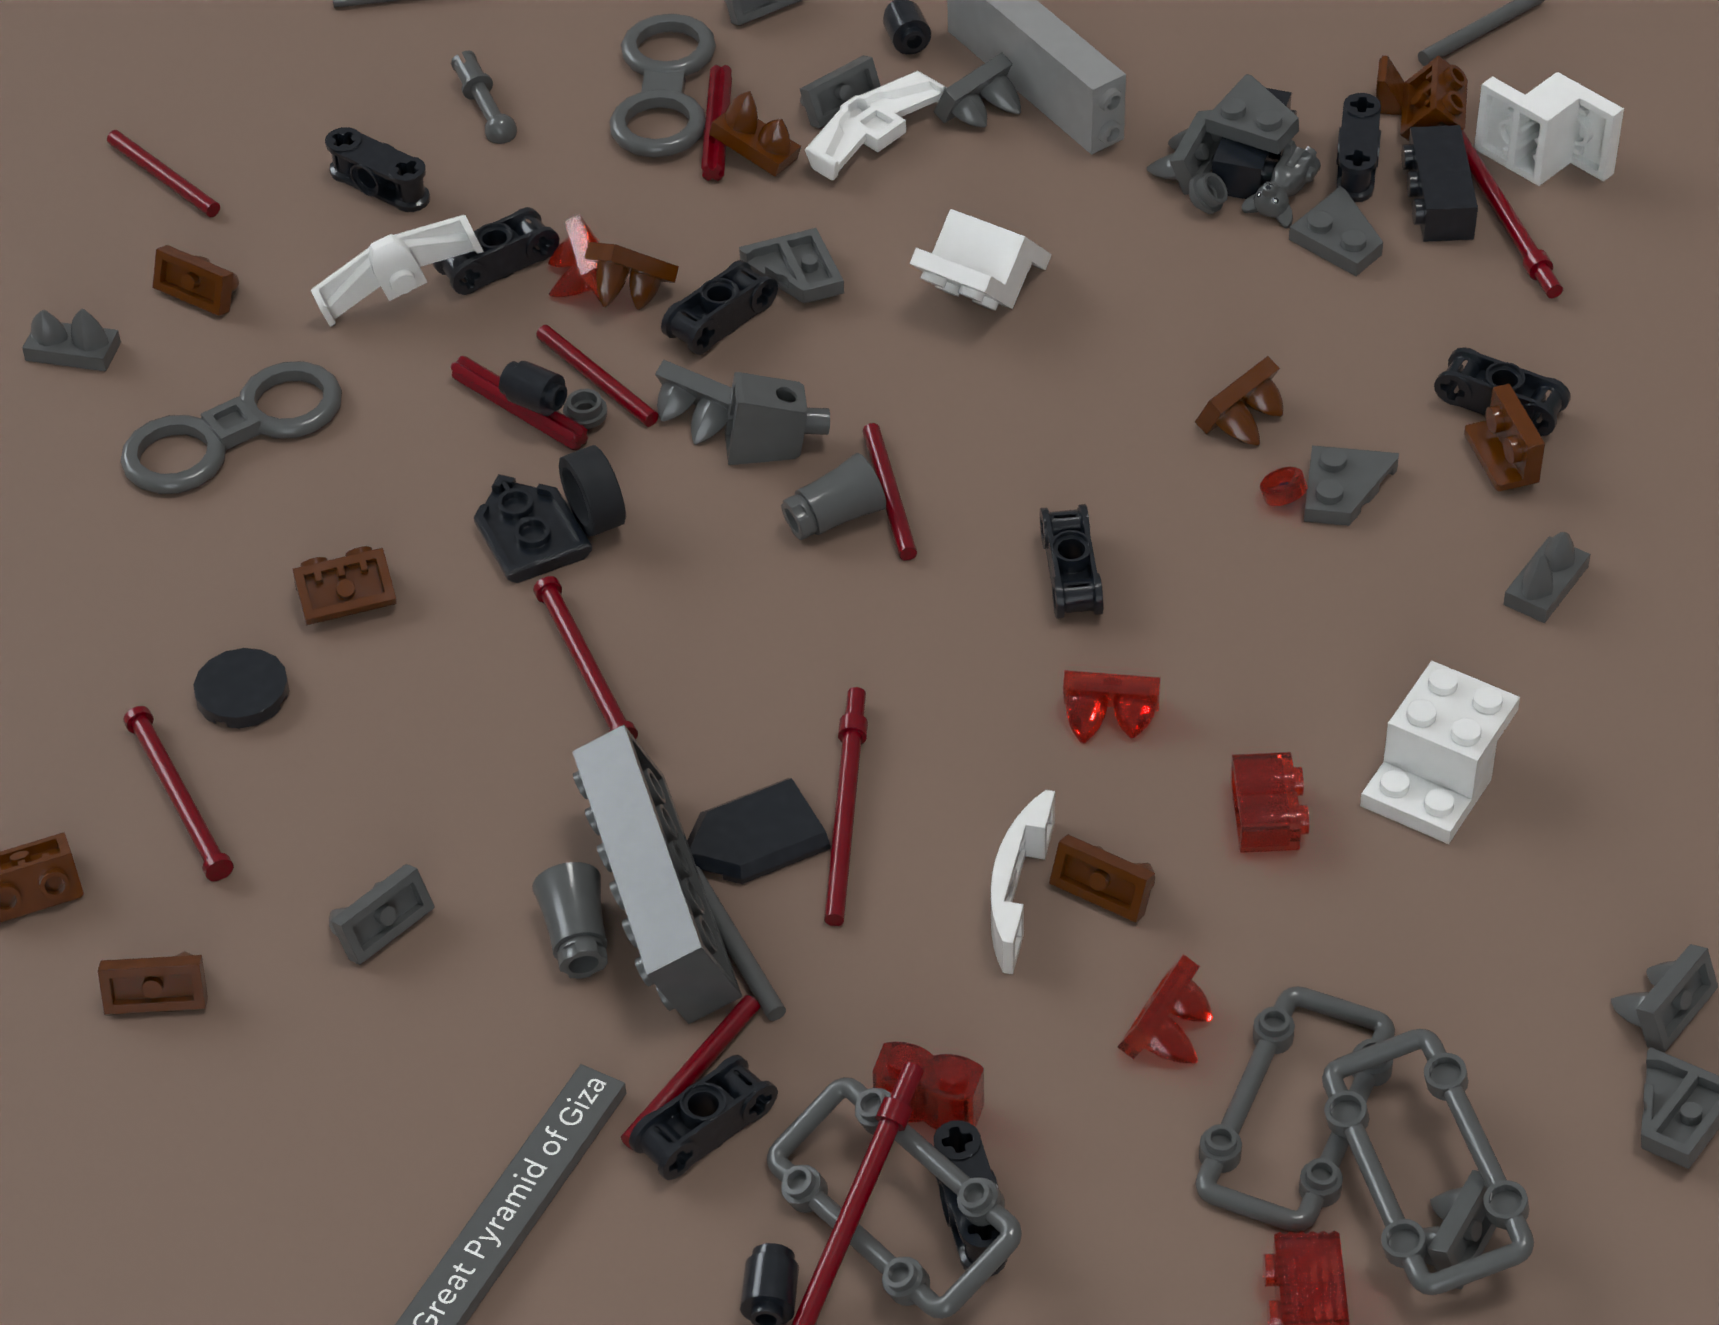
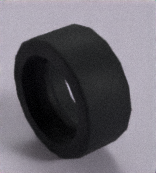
(592, 490)

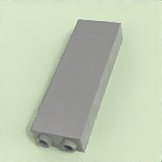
(1048, 67)

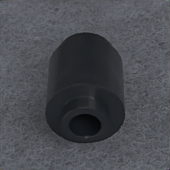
(906, 26)
(533, 387)
(770, 1285)

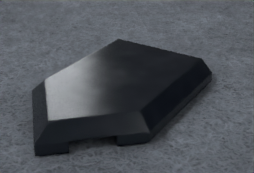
(530, 529)
(757, 833)

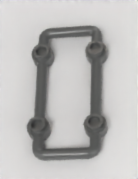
(1221, 1144)
(1403, 1238)
(902, 1276)

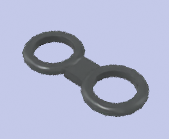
(663, 85)
(229, 426)

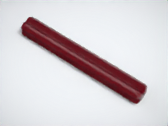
(717, 103)
(487, 384)

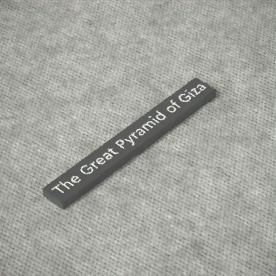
(516, 1201)

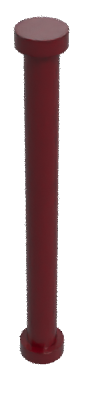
(549, 591)
(216, 864)

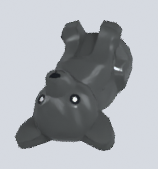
(1288, 177)

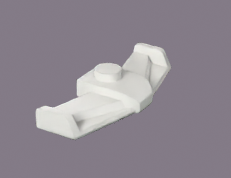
(870, 120)
(394, 264)

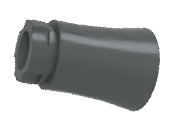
(835, 498)
(573, 916)

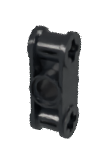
(1359, 145)
(377, 169)
(506, 248)
(719, 307)
(1485, 372)
(1071, 561)
(703, 1117)
(964, 1148)

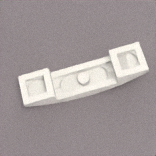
(1026, 837)

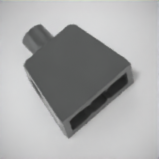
(769, 419)

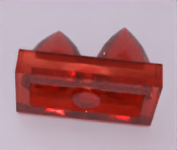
(571, 253)
(1091, 693)
(1156, 1029)

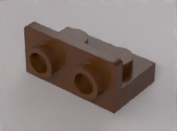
(1434, 96)
(1507, 442)
(344, 585)
(37, 877)

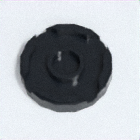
(241, 687)

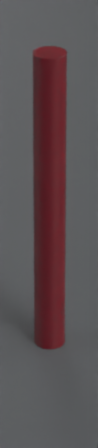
(163, 173)
(597, 375)
(894, 505)
(702, 1058)

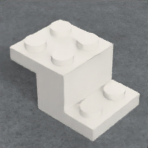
(1548, 128)
(979, 261)
(1439, 751)

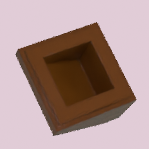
(1389, 87)

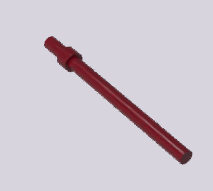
(1535, 260)
(852, 734)
(892, 1117)

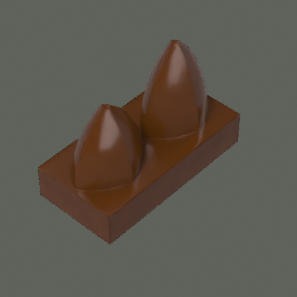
(759, 142)
(615, 265)
(194, 280)
(1229, 406)
(1102, 878)
(153, 984)

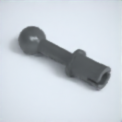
(477, 85)

